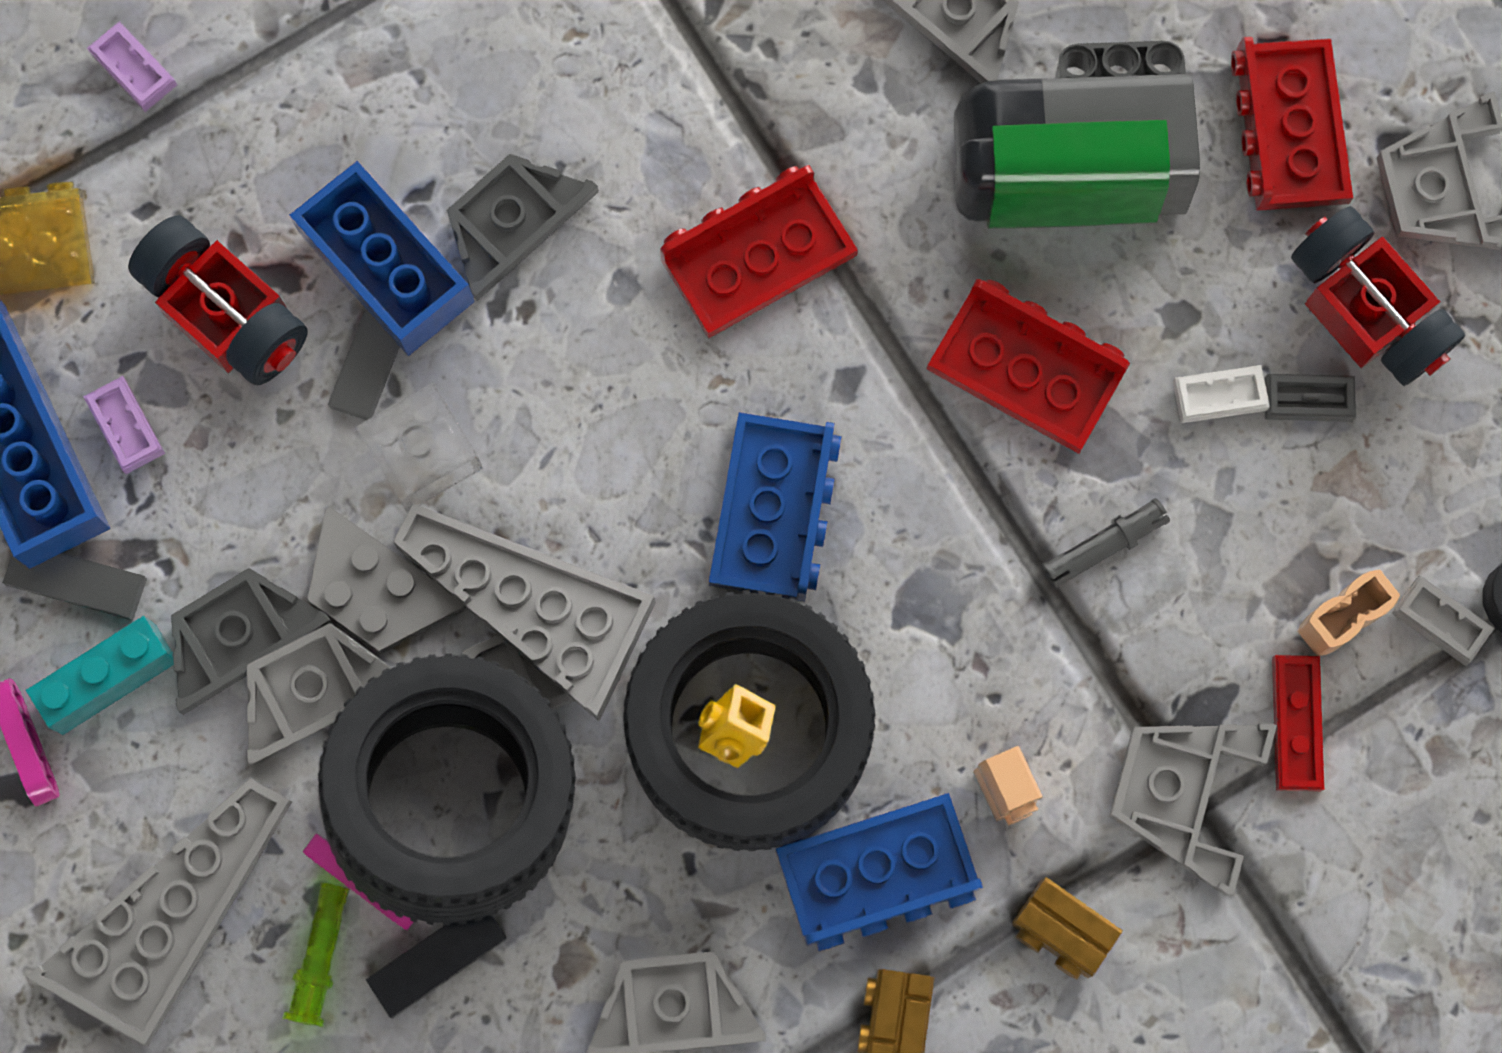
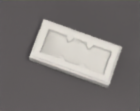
(1221, 394)

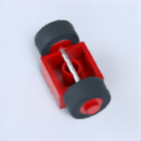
(1374, 299)
(217, 301)

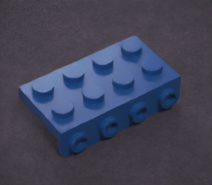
(774, 506)
(878, 872)

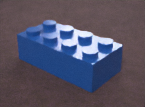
(382, 258)

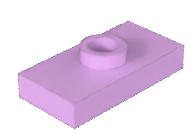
(132, 66)
(124, 425)

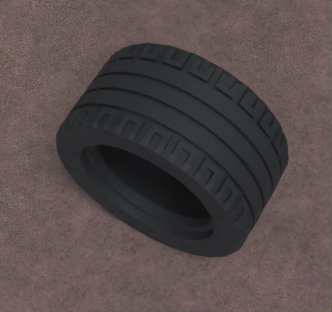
(749, 626)
(437, 695)

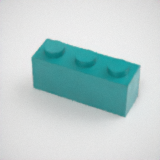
(101, 676)

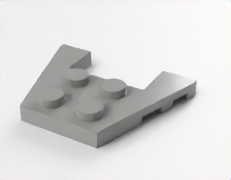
(1432, 181)
(1168, 788)

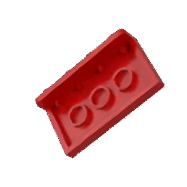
(1292, 124)
(756, 250)
(1029, 364)

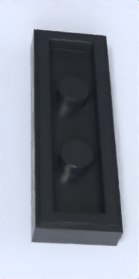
(433, 962)

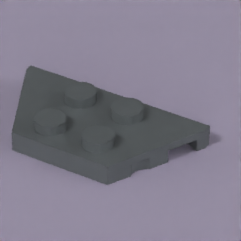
(511, 216)
(232, 628)

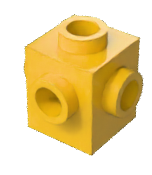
(736, 726)

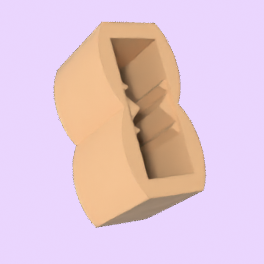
(1348, 613)
(1008, 786)

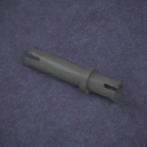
(1120, 534)

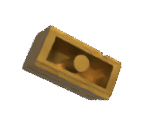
(1065, 929)
(898, 1013)

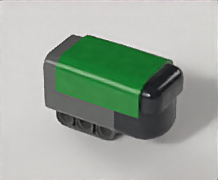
(1081, 144)

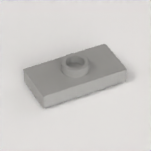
(1442, 620)

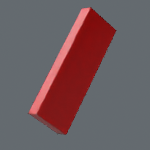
(1298, 722)

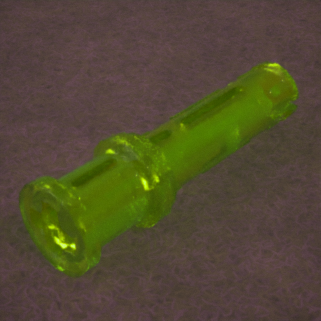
(314, 976)

